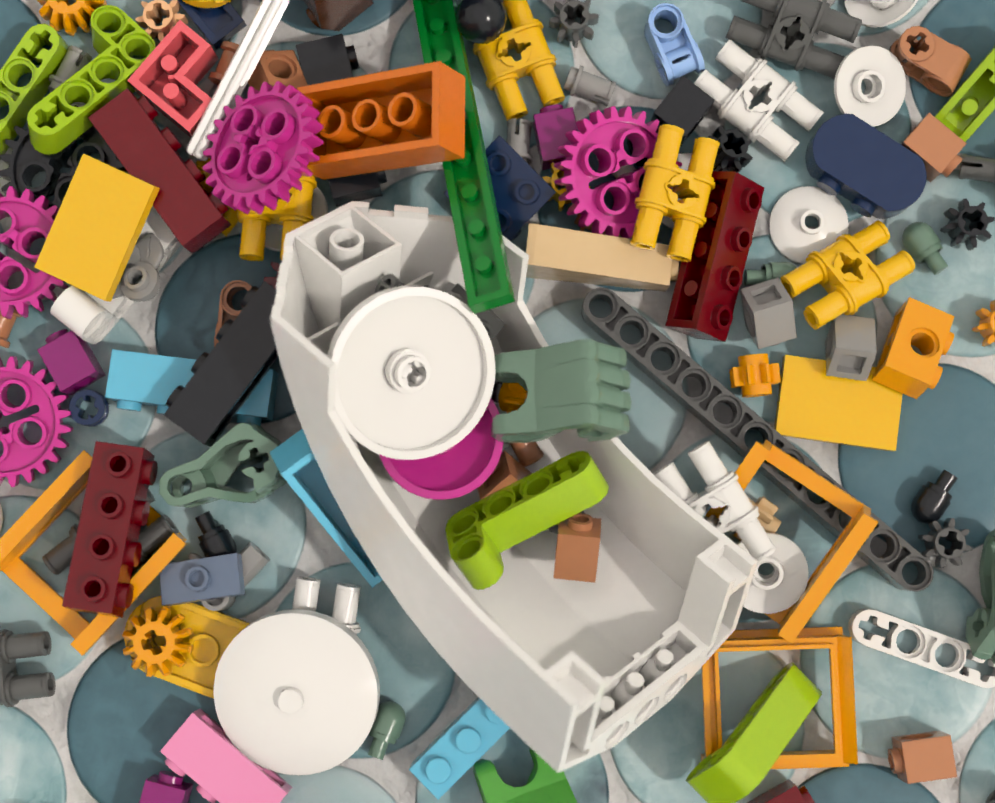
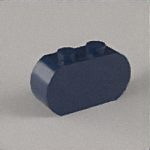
(865, 167)

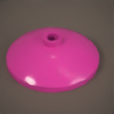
(454, 470)

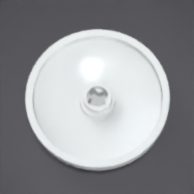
(411, 372)
(296, 692)

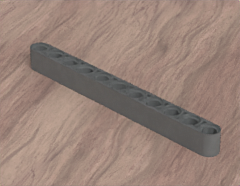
(898, 550)

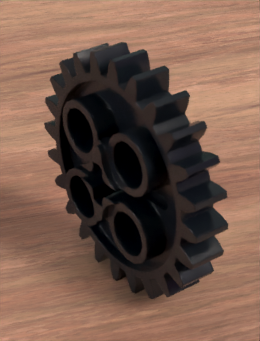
(27, 162)

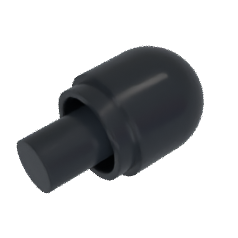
(933, 499)
(215, 539)

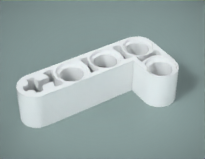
(95, 318)

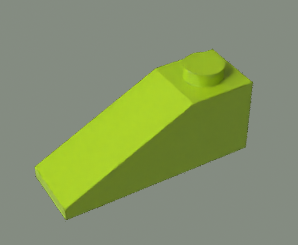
(972, 100)

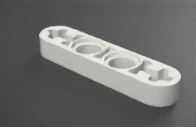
(925, 649)

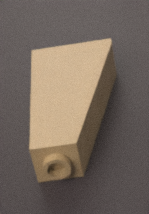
(597, 259)

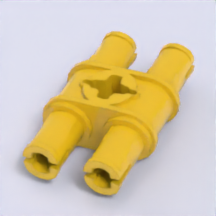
(535, 62)
(690, 185)
(289, 215)
(847, 274)

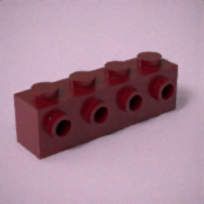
(153, 157)
(711, 280)
(110, 530)

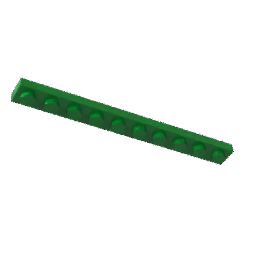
(468, 179)

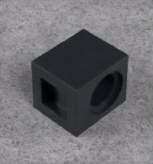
(684, 107)

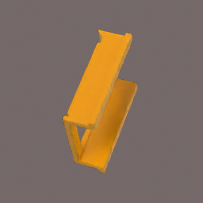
(37, 521)
(841, 552)
(841, 693)

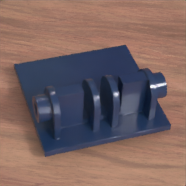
(516, 188)

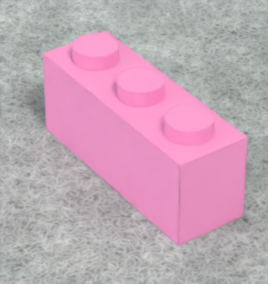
(218, 766)

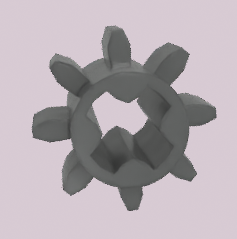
(576, 31)
(955, 536)

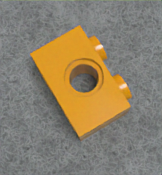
(903, 367)

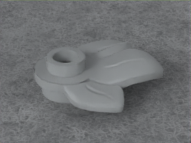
(142, 262)

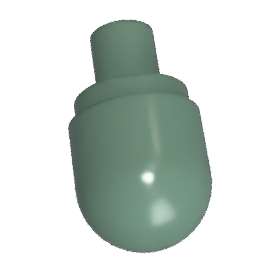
(924, 246)
(768, 271)
(386, 728)

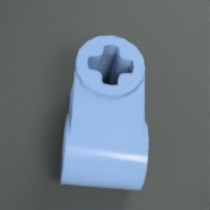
(675, 51)

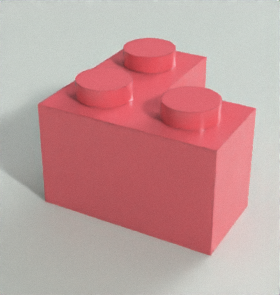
(171, 77)

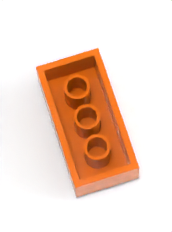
(389, 120)

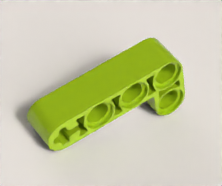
(19, 63)
(53, 120)
(519, 512)
(757, 739)

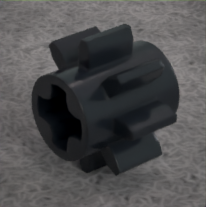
(731, 151)
(978, 224)

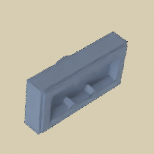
(202, 579)

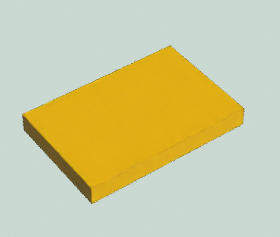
(96, 227)
(835, 407)

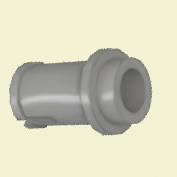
(71, 63)
(589, 85)
(519, 137)

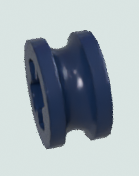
(100, 403)

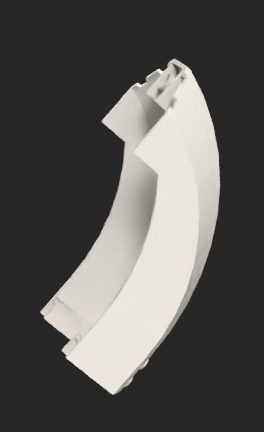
(548, 655)

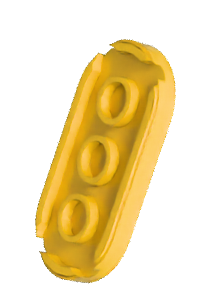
(210, 638)

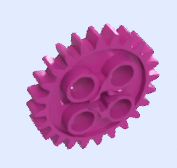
(605, 138)
(263, 147)
(29, 222)
(20, 454)

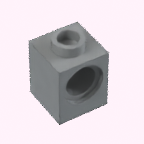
(768, 313)
(850, 347)

